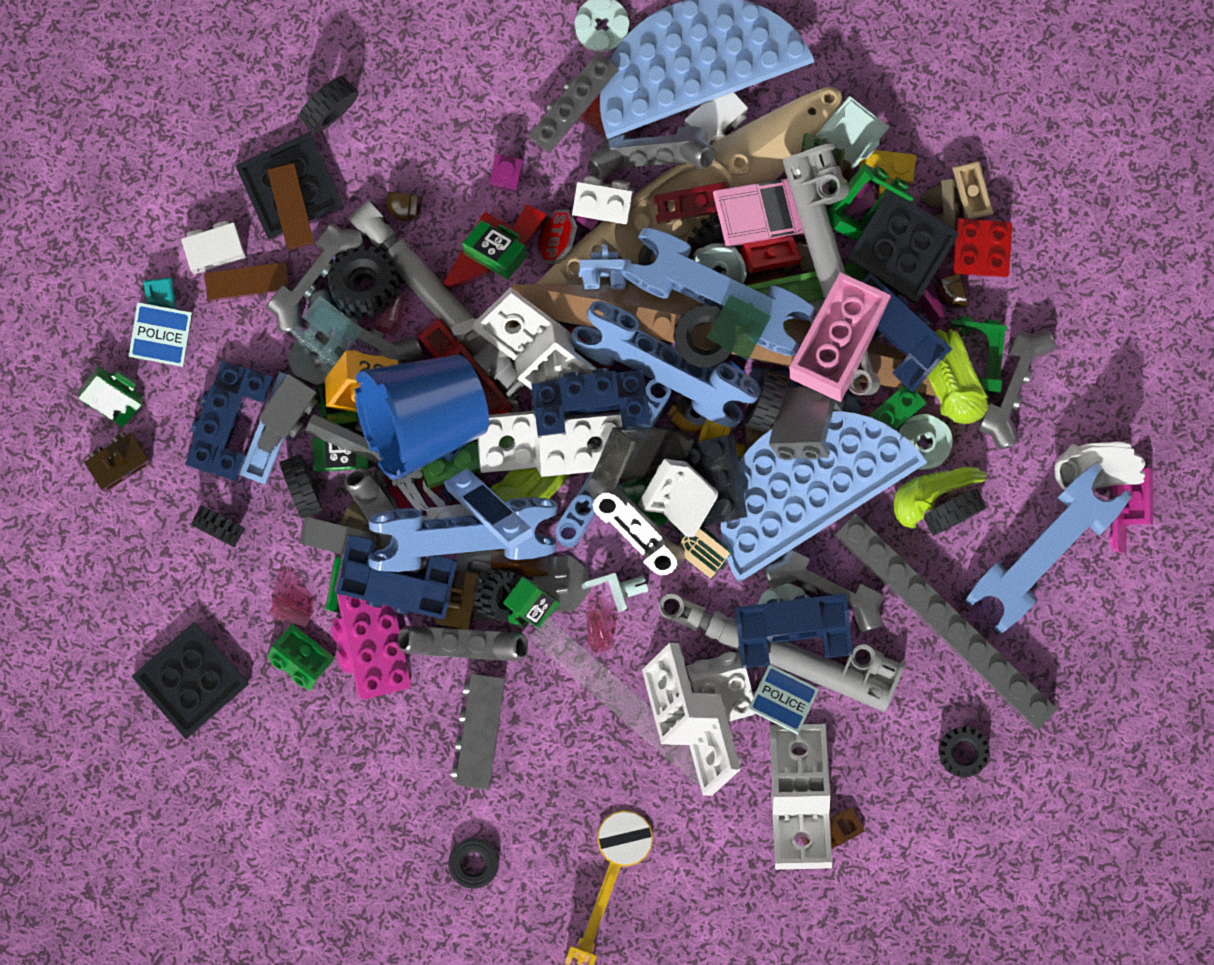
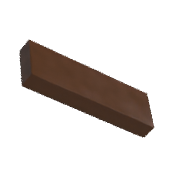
(291, 206)
(246, 281)

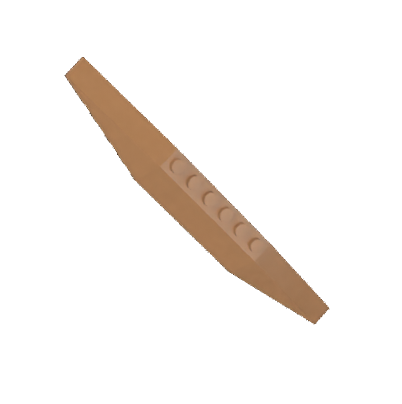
(659, 316)

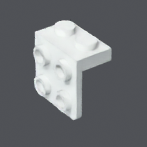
(603, 200)
(679, 495)
(724, 677)

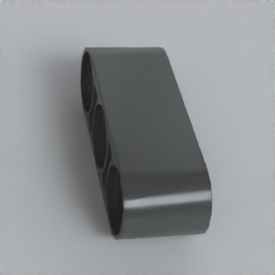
(329, 535)

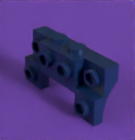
(911, 336)
(589, 394)
(219, 418)
(402, 590)
(793, 621)

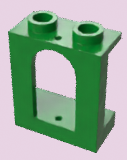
(847, 224)
(995, 333)

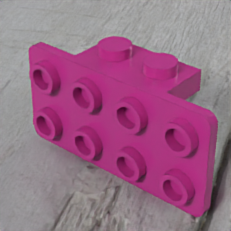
(369, 647)

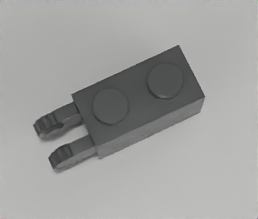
(285, 412)

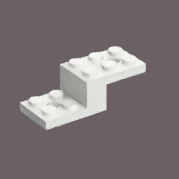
(536, 345)
(548, 454)
(691, 719)
(800, 797)

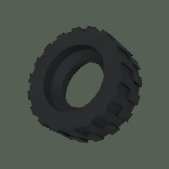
(328, 104)
(683, 340)
(763, 412)
(301, 486)
(954, 511)

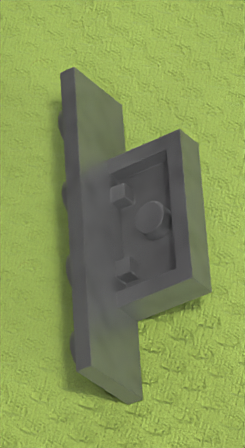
(574, 101)

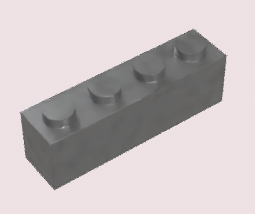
(479, 732)

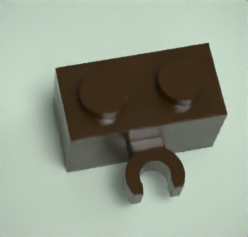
(117, 461)
(461, 601)

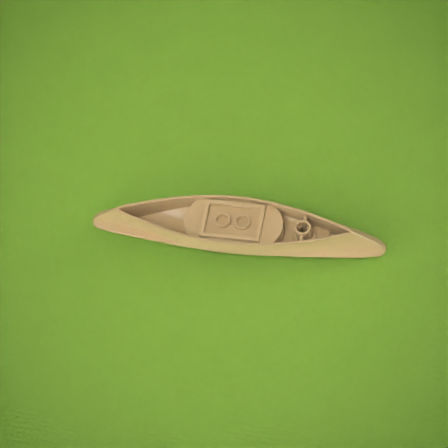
(741, 159)

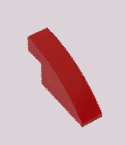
(469, 271)
(442, 343)

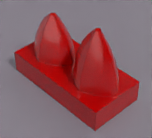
(770, 254)

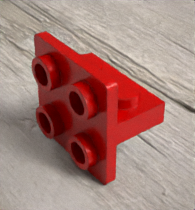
(982, 248)

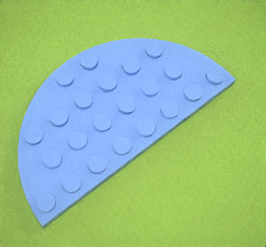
(695, 56)
(803, 496)

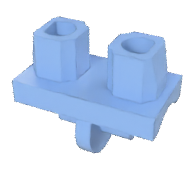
(603, 265)

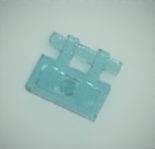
(331, 323)

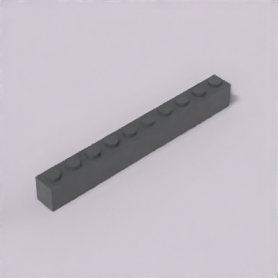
(945, 622)

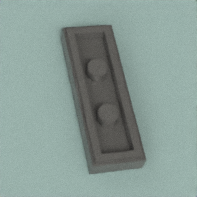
(341, 437)

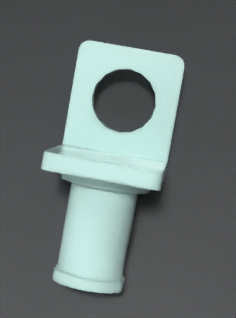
(620, 589)

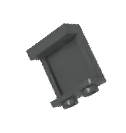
(803, 424)

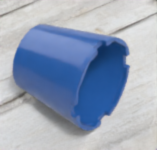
(420, 411)

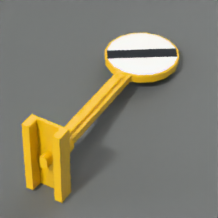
(623, 841)

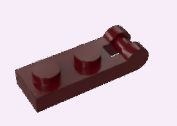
(687, 203)

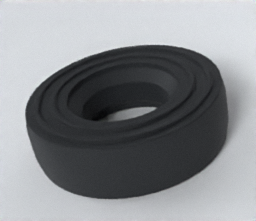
(456, 863)

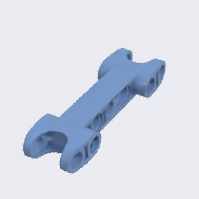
(709, 287)
(623, 342)
(1082, 512)
(581, 521)
(419, 538)

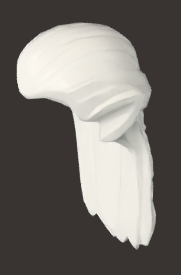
(1117, 458)

